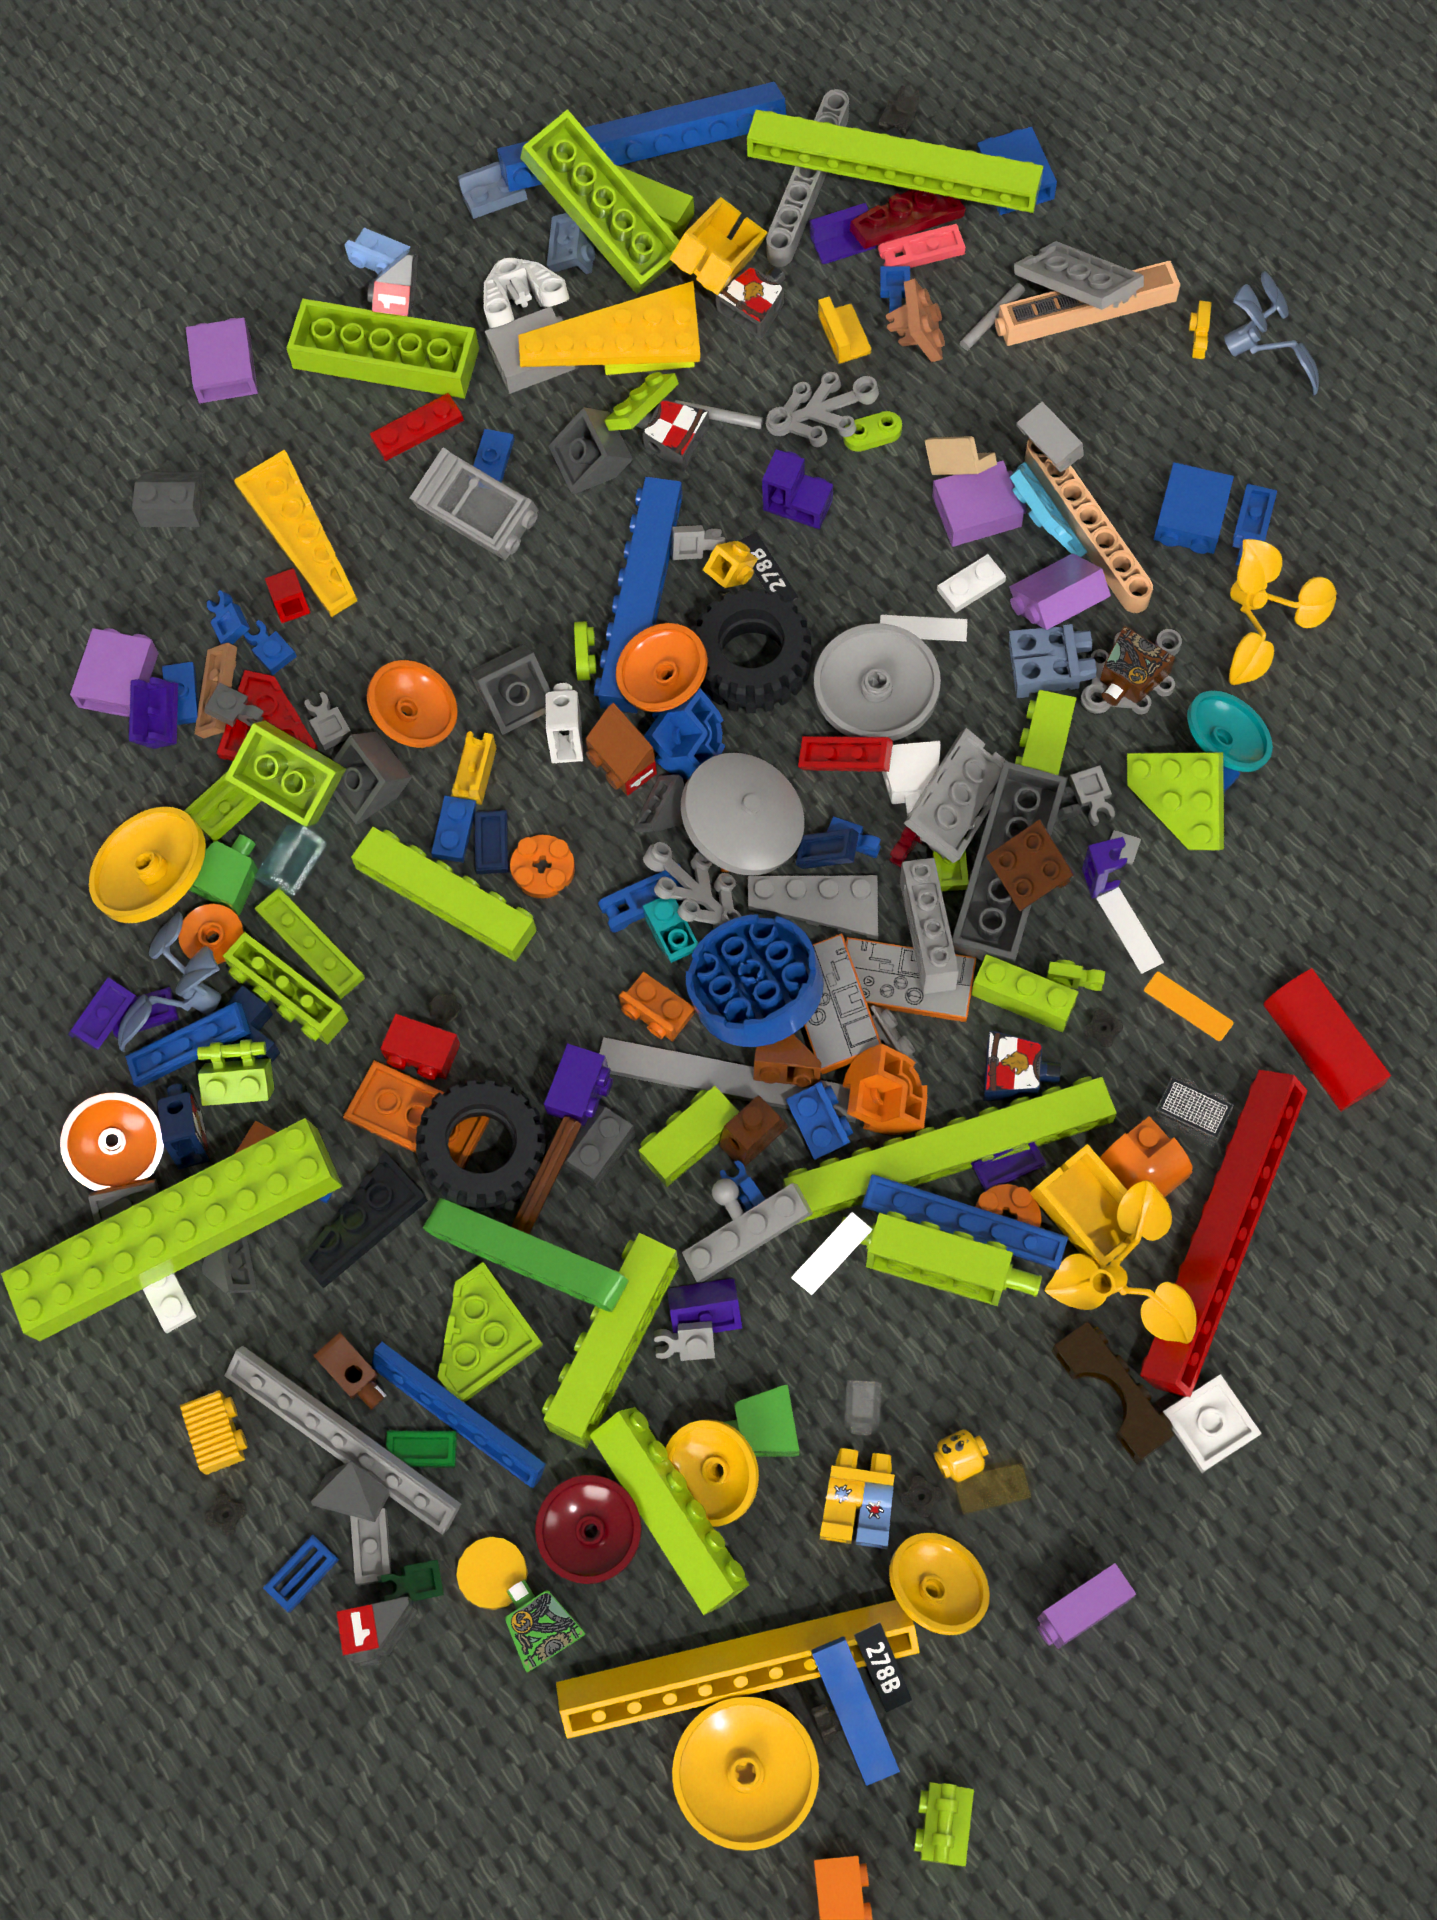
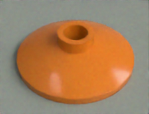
(205, 922)

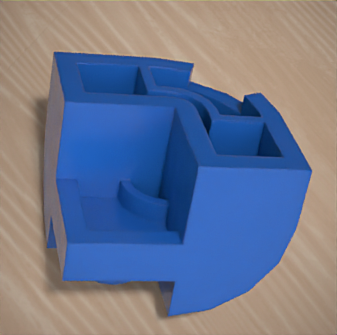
(686, 735)

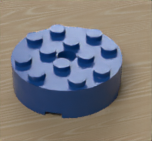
(755, 980)

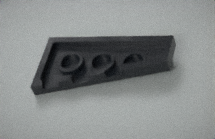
(374, 1211)

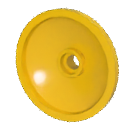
(696, 1454)
(946, 1572)

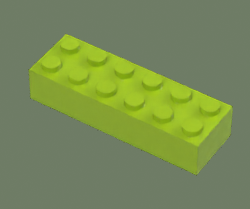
(601, 201)
(383, 348)
(610, 1343)

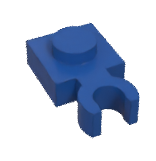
(229, 619)
(270, 650)

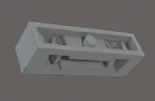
(929, 926)

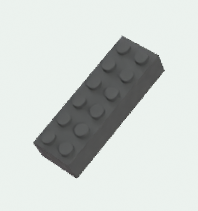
(988, 915)

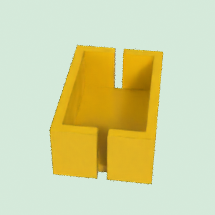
(710, 253)
(1085, 1205)

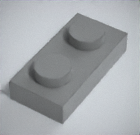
(370, 1548)

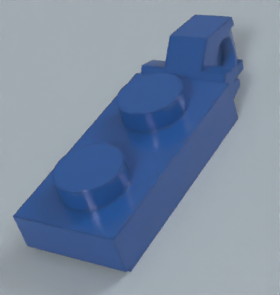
(1253, 516)

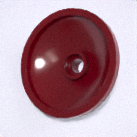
(564, 1522)

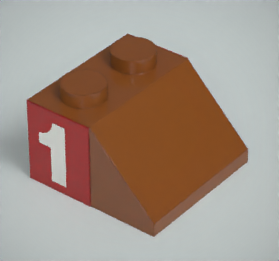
(620, 751)

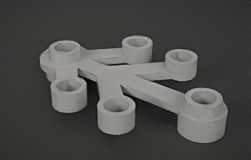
(787, 418)
(1097, 687)
(659, 858)

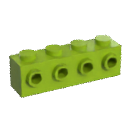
(285, 988)

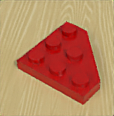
(267, 695)

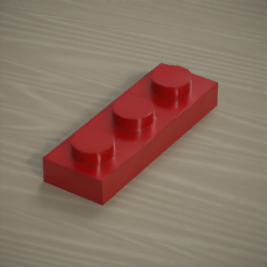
(416, 427)
(845, 753)

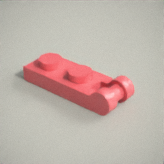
(923, 247)

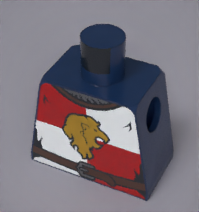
(1015, 1068)
(182, 1128)

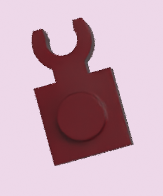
(904, 846)

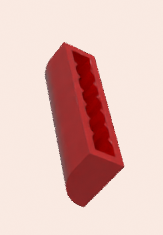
(1326, 1040)

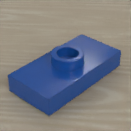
(494, 453)
(185, 676)

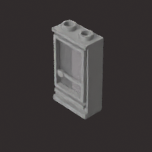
(474, 504)

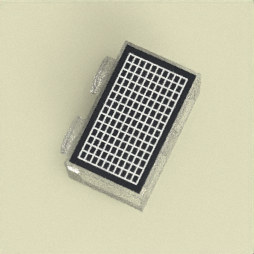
(1193, 1111)

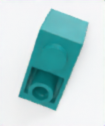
(668, 929)

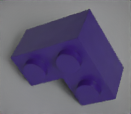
(794, 494)
(578, 1084)

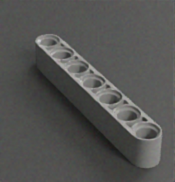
(802, 190)

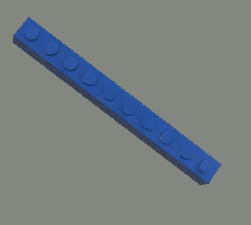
(662, 130)

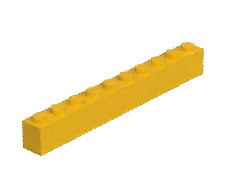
(721, 1670)

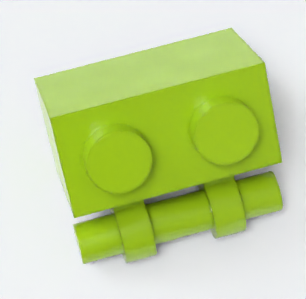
(235, 1080)
(945, 1824)

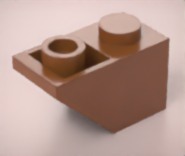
(787, 1063)

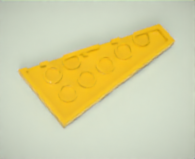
(638, 331)

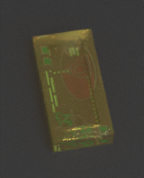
(993, 1489)

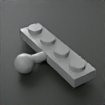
(746, 1230)

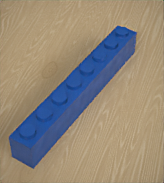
(641, 579)

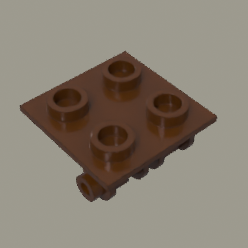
(1030, 865)

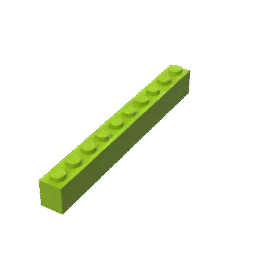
(894, 160)
(953, 1148)

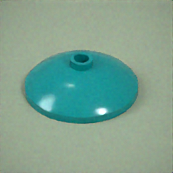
(1232, 727)

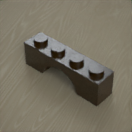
(1086, 1355)

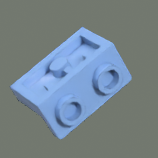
(373, 250)

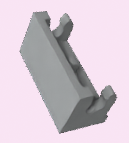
(1051, 436)

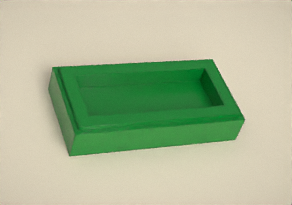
(424, 1448)

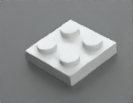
(1211, 1423)

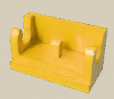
(474, 768)

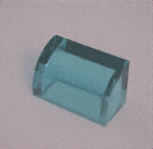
(291, 859)

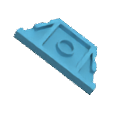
(1043, 509)

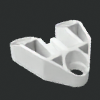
(514, 280)

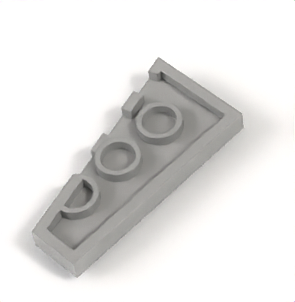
(829, 901)

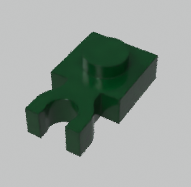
(417, 1582)

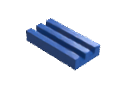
(310, 1583)

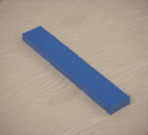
(950, 1215)
(457, 1415)

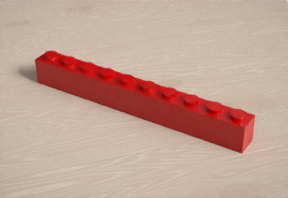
(1228, 1225)

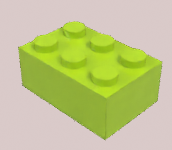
(285, 773)

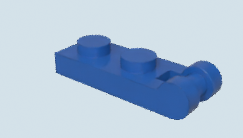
(635, 898)

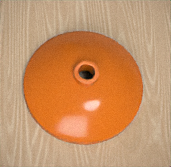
(654, 656)
(419, 694)
(108, 1166)

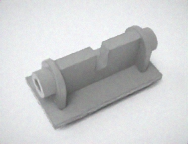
(885, 1025)

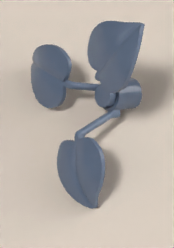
(1248, 334)
(190, 986)

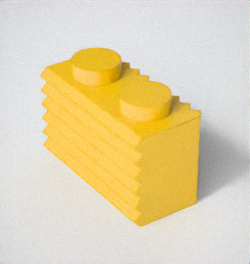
(213, 1431)

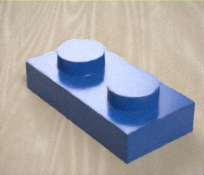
(454, 829)

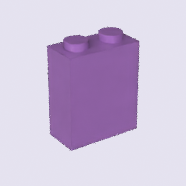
(221, 360)
(978, 504)
(1059, 591)
(109, 667)
(1085, 1607)

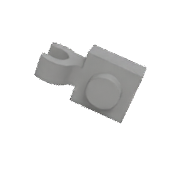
(690, 541)

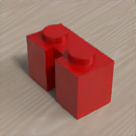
(420, 1046)

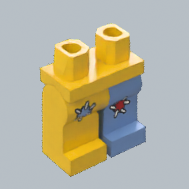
(861, 1490)

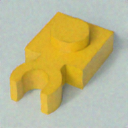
(1200, 323)

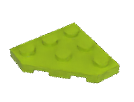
(1183, 793)
(482, 1335)

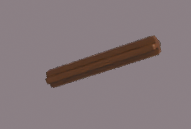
(546, 1174)

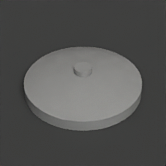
(877, 682)
(742, 814)

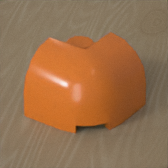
(886, 1091)
(1149, 1156)

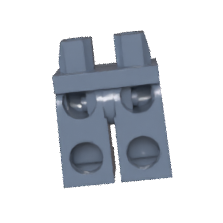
(1049, 659)

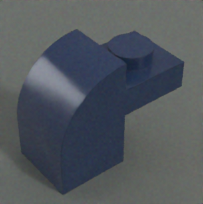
(256, 1014)

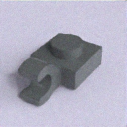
(231, 705)

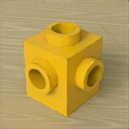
(731, 564)

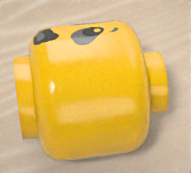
(960, 1455)

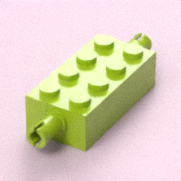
(944, 1259)

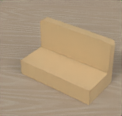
(957, 456)

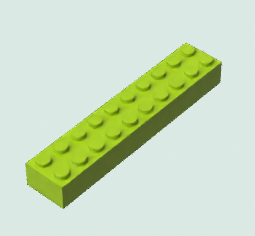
(171, 1230)

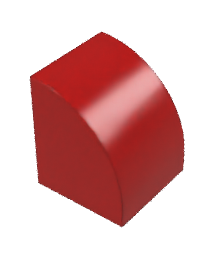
(287, 595)

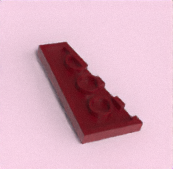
(904, 216)

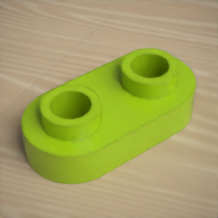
(874, 431)
(584, 661)

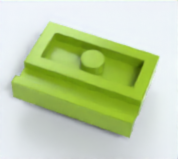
(221, 808)

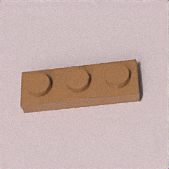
(218, 668)

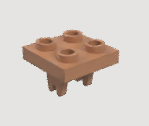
(918, 321)

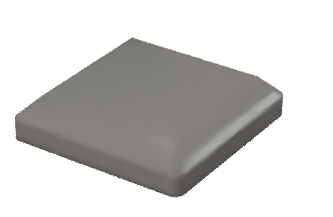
(1131, 847)

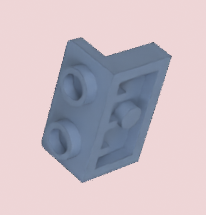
(487, 191)
(569, 246)

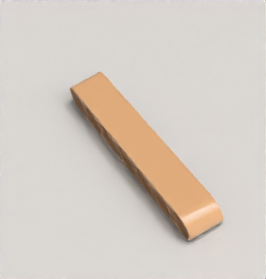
(1092, 535)

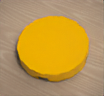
(489, 1570)

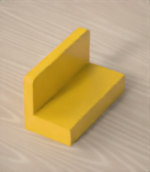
(843, 330)

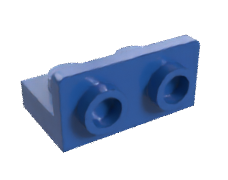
(819, 1120)

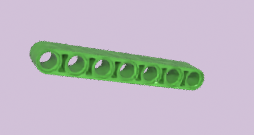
(526, 1255)

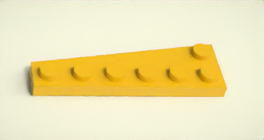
(288, 515)

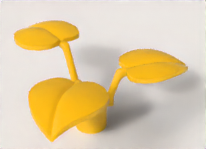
(1257, 567)
(1086, 1286)

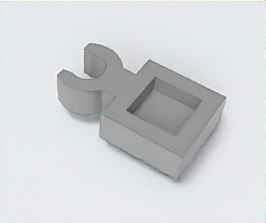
(328, 723)
(1092, 790)
(692, 1341)

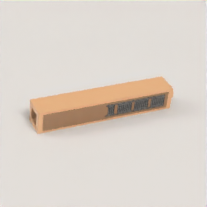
(1058, 313)

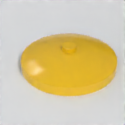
(147, 864)
(745, 1773)

